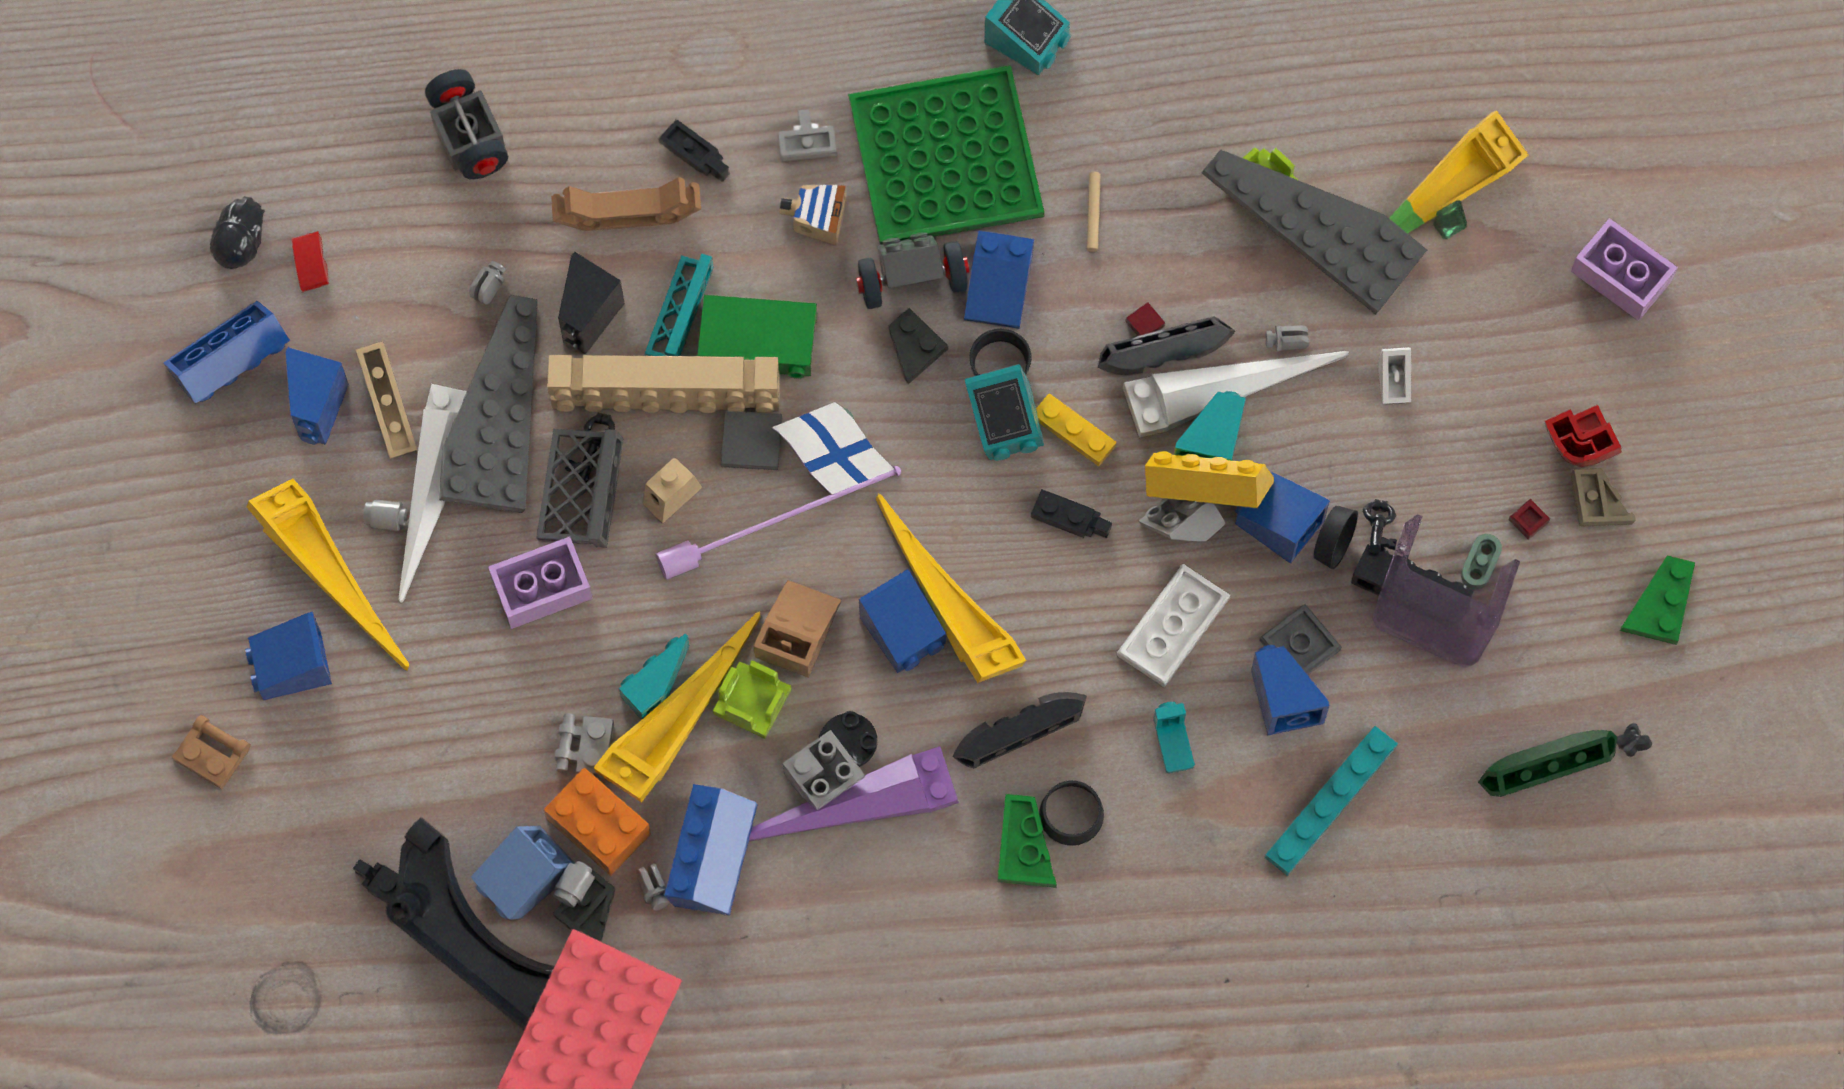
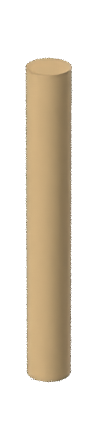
(1093, 212)

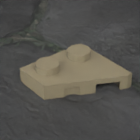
(1597, 500)

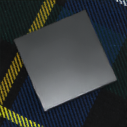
(750, 440)
(1303, 638)

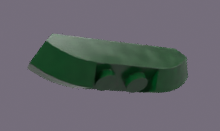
(1549, 762)

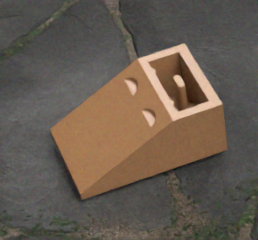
(796, 628)

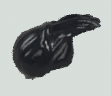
(237, 233)

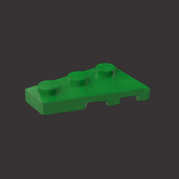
(1663, 603)
(1023, 846)

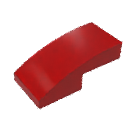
(310, 262)

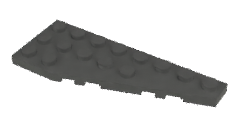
(1341, 238)

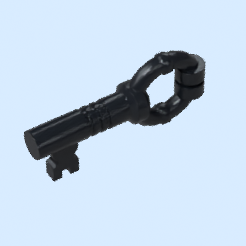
(593, 445)
(1378, 522)

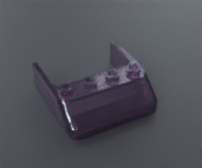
(1435, 615)

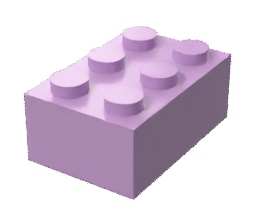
(1623, 269)
(540, 582)

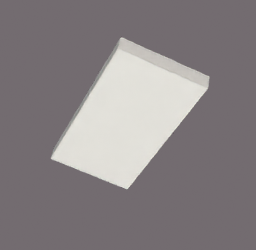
(1173, 625)

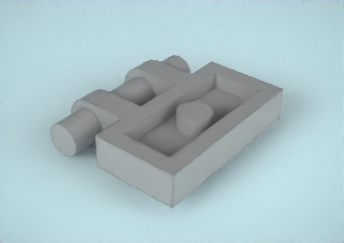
(594, 742)

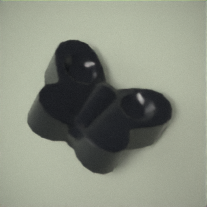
(1633, 741)

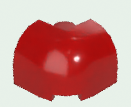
(1583, 437)

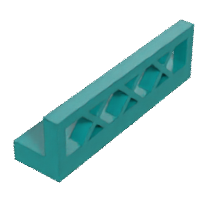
(686, 311)

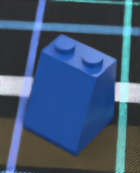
(315, 394)
(1284, 517)
(902, 622)
(288, 658)
(1286, 692)

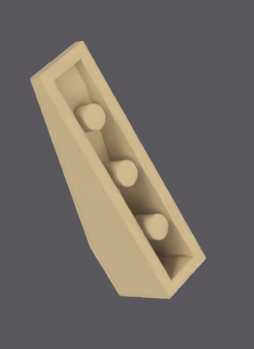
(386, 399)

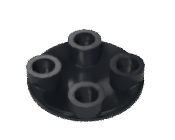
(855, 735)

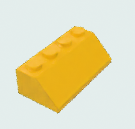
(1207, 479)

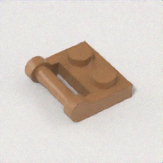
(206, 760)

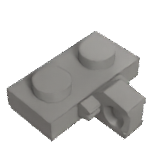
(807, 140)

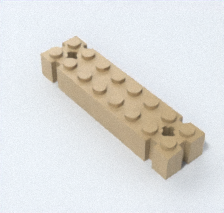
(663, 383)

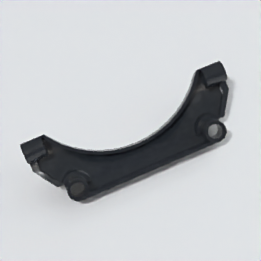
(453, 934)

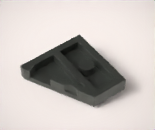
(915, 344)
(592, 912)

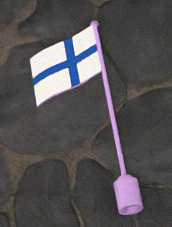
(833, 454)

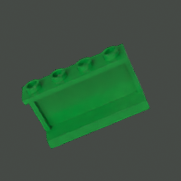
(759, 329)

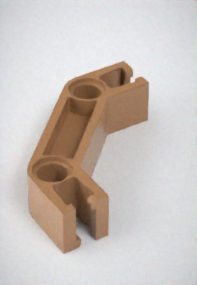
(627, 207)

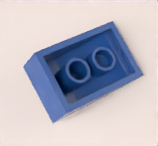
(999, 279)

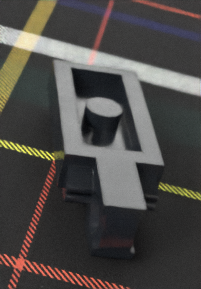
(694, 150)
(1069, 515)
(379, 881)

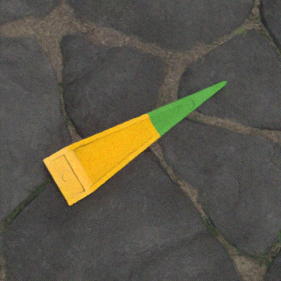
(1473, 163)

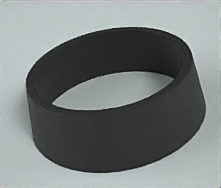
(1000, 335)
(1335, 536)
(1071, 839)

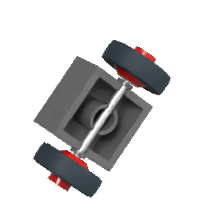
(465, 125)
(911, 263)

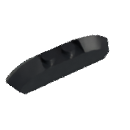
(1169, 344)
(1009, 734)

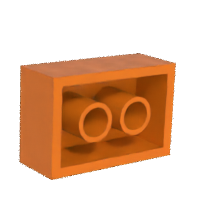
(597, 821)

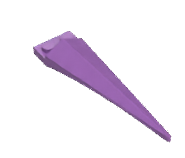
(902, 788)

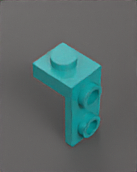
(1173, 737)

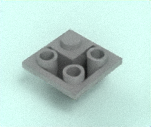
(1184, 520)
(822, 770)

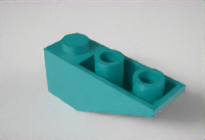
(655, 681)

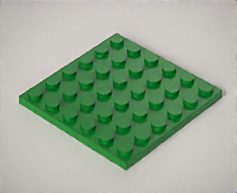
(946, 155)

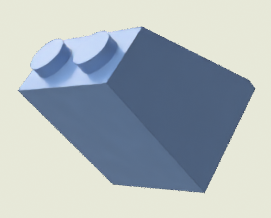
(521, 871)

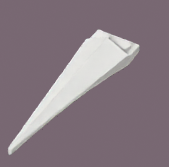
(1180, 396)
(426, 507)

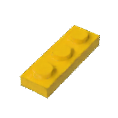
(1074, 430)

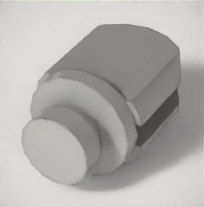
(487, 282)
(1288, 338)
(652, 887)

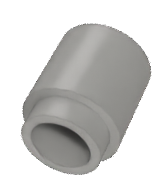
(385, 515)
(573, 884)

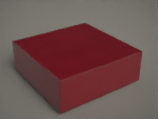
(1145, 320)
(1529, 519)

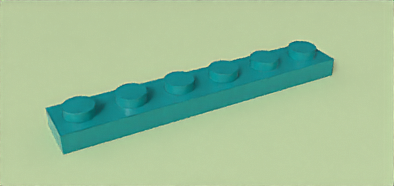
(1331, 800)

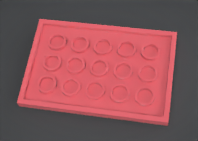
(591, 1020)

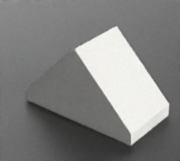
(1395, 375)

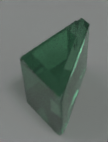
(1450, 220)

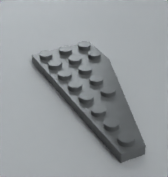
(490, 435)

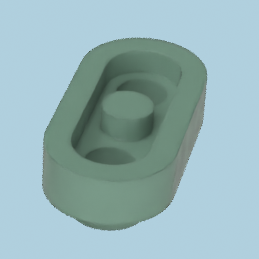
(1481, 563)

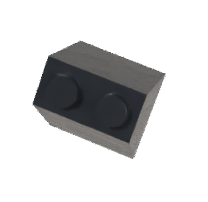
(588, 303)

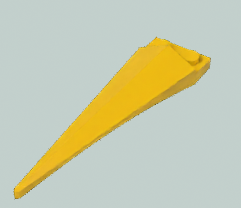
(299, 531)
(972, 633)
(649, 747)

